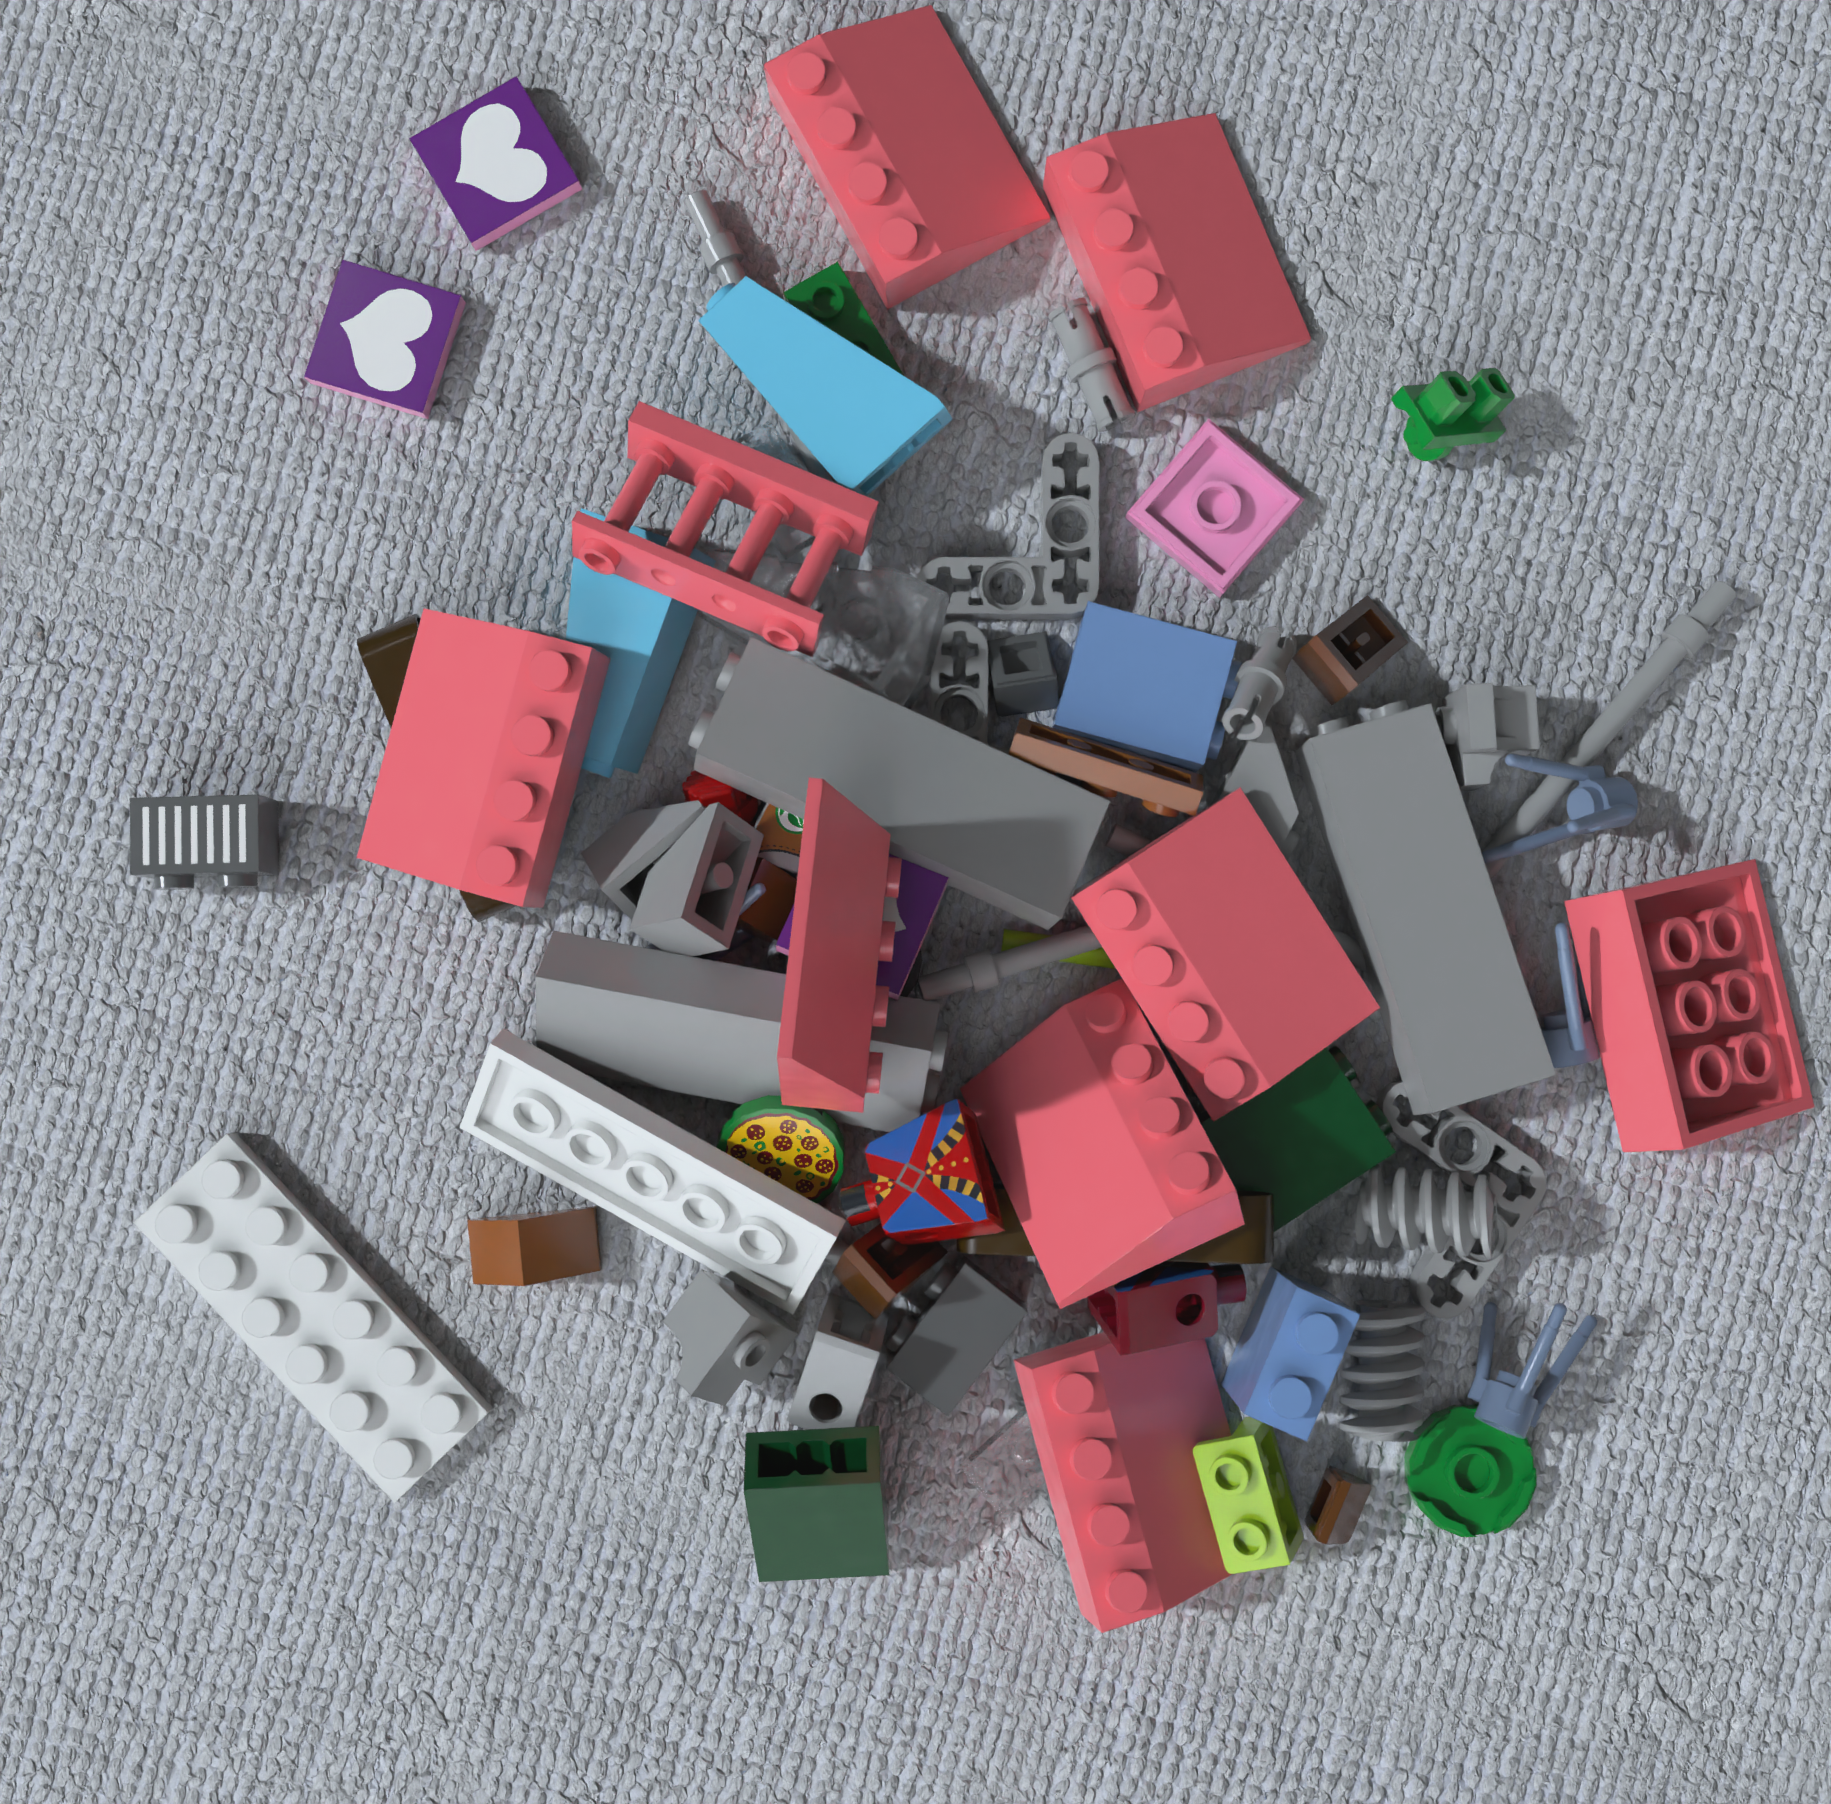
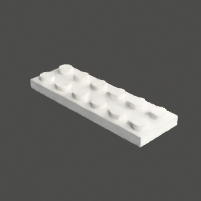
(649, 1171)
(313, 1315)

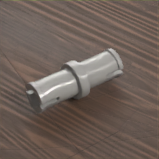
(1091, 364)
(1260, 683)

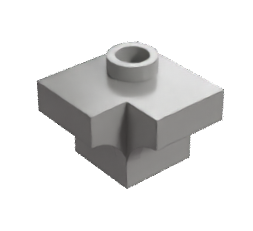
(1484, 725)
(724, 1338)

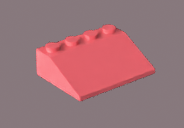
(903, 149)
(1172, 256)
(484, 757)
(1225, 953)
(835, 956)
(1689, 1007)
(1100, 1146)
(1124, 1471)

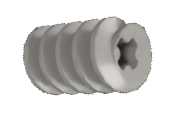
(1427, 1211)
(1385, 1372)

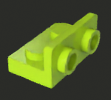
(1249, 1498)

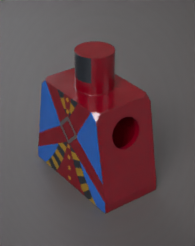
(1166, 1304)

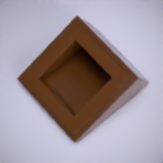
(1337, 1506)

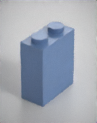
(1147, 687)
(1289, 1353)

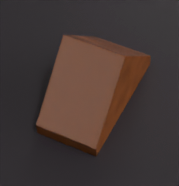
(534, 1246)

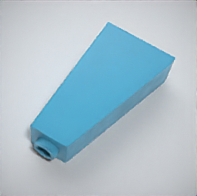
(832, 394)
(645, 642)

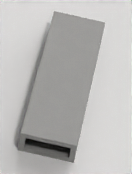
(941, 795)
(1422, 908)
(709, 1028)

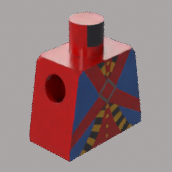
(928, 1180)

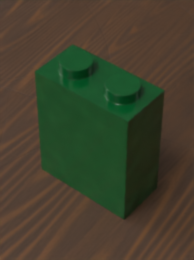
(1302, 1136)
(817, 1503)

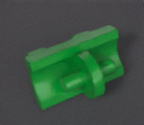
(1453, 412)

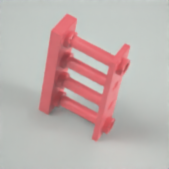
(745, 477)

